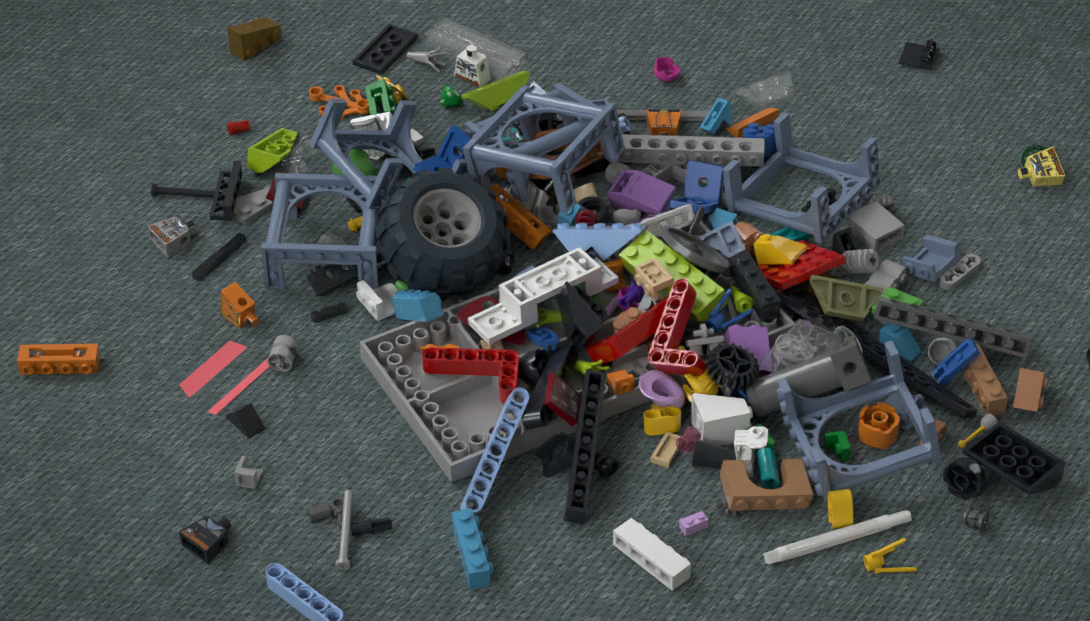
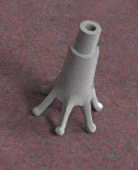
(427, 57)

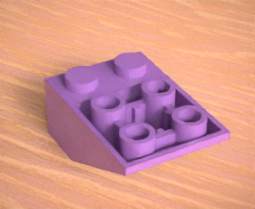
(640, 192)

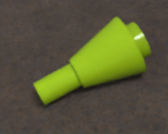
(742, 301)

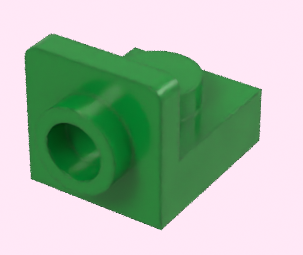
(840, 443)

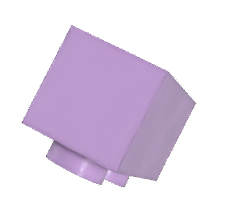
(693, 523)

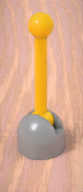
(986, 423)

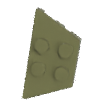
(845, 298)

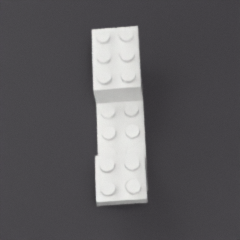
(522, 293)

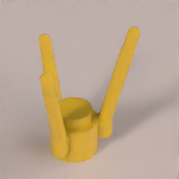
(875, 560)

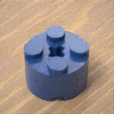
(766, 132)

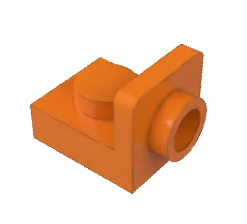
(617, 268)
(621, 382)

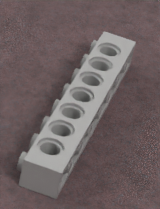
(686, 148)

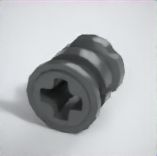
(970, 515)

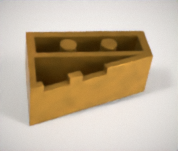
(252, 37)

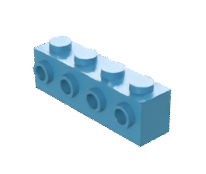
(416, 305)
(471, 548)

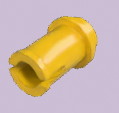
(355, 224)

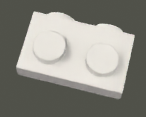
(377, 300)

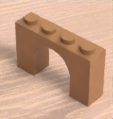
(745, 495)

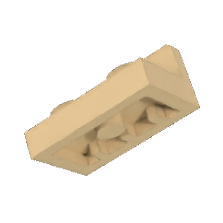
(652, 277)

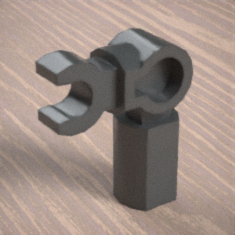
(326, 510)

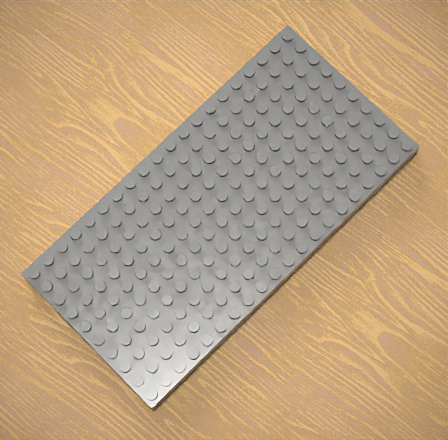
(460, 411)

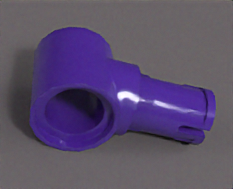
(634, 294)

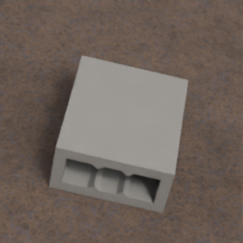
(875, 226)

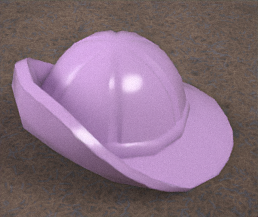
(662, 389)

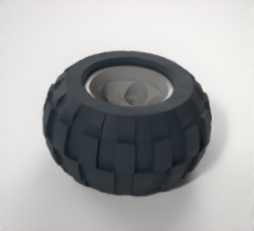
(426, 252)

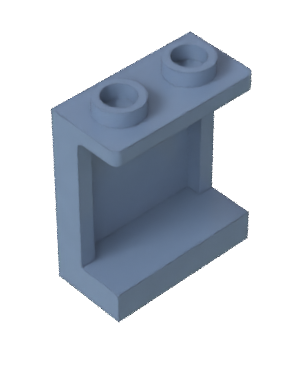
(934, 259)

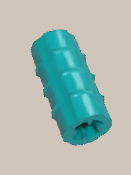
(768, 468)

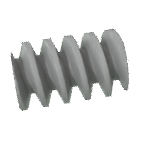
(859, 261)

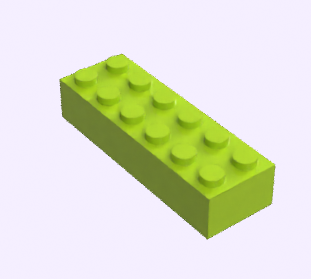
(649, 247)

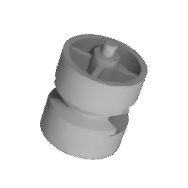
(283, 353)

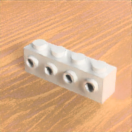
(652, 554)

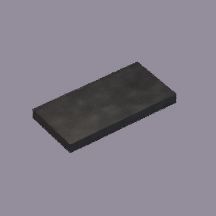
(385, 49)

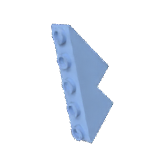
(602, 238)

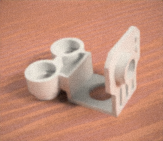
(745, 444)

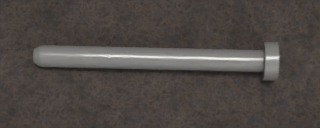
(343, 562)

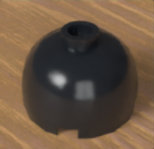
(532, 366)
(964, 477)

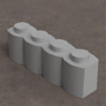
(888, 275)

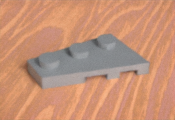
(252, 206)

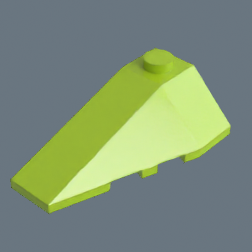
(270, 150)

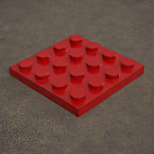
(811, 262)

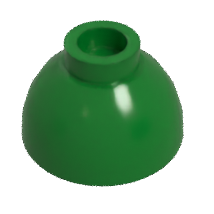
(450, 97)

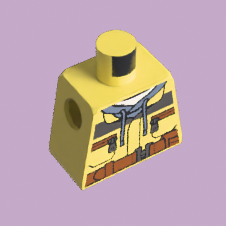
(1043, 169)

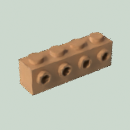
(985, 385)

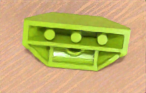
(498, 92)

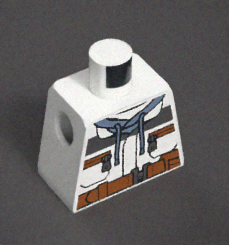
(472, 67)

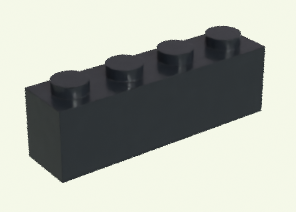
(755, 285)

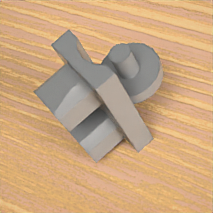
(696, 344)

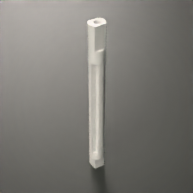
(836, 537)

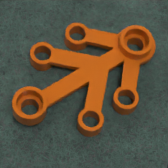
(360, 106)

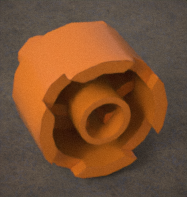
(878, 425)

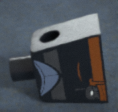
(206, 537)

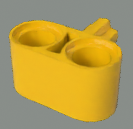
(661, 420)
(840, 508)

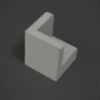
(247, 476)

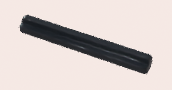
(218, 256)

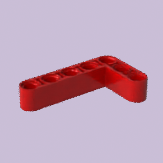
(628, 337)
(664, 349)
(475, 362)

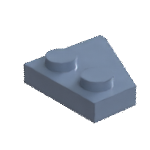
(725, 240)

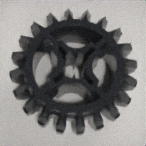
(732, 366)

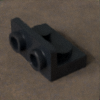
(555, 452)

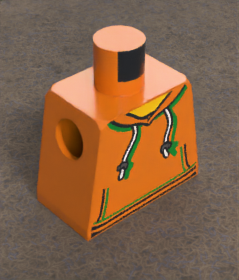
(238, 306)

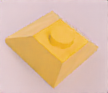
(777, 250)

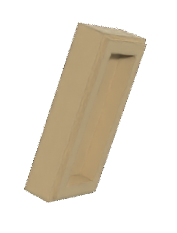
(666, 450)

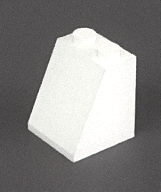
(719, 417)

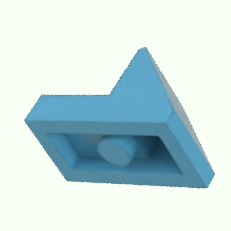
(718, 114)

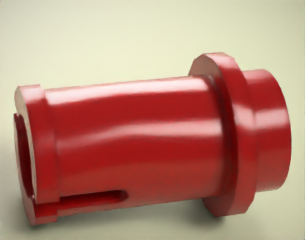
(235, 127)

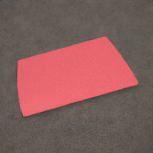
(213, 367)

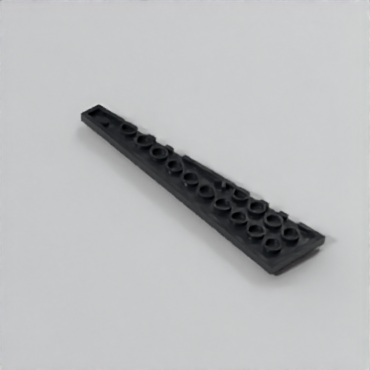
(809, 307)

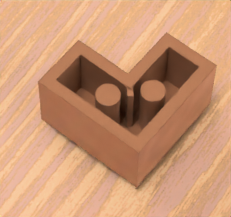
(1029, 390)

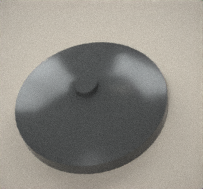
(695, 250)

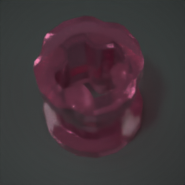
(686, 442)

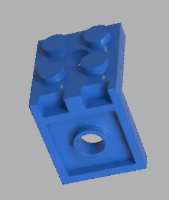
(448, 152)
(695, 193)

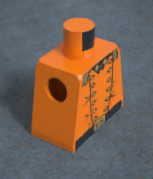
(663, 122)

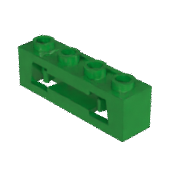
(381, 93)

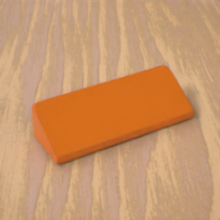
(762, 118)

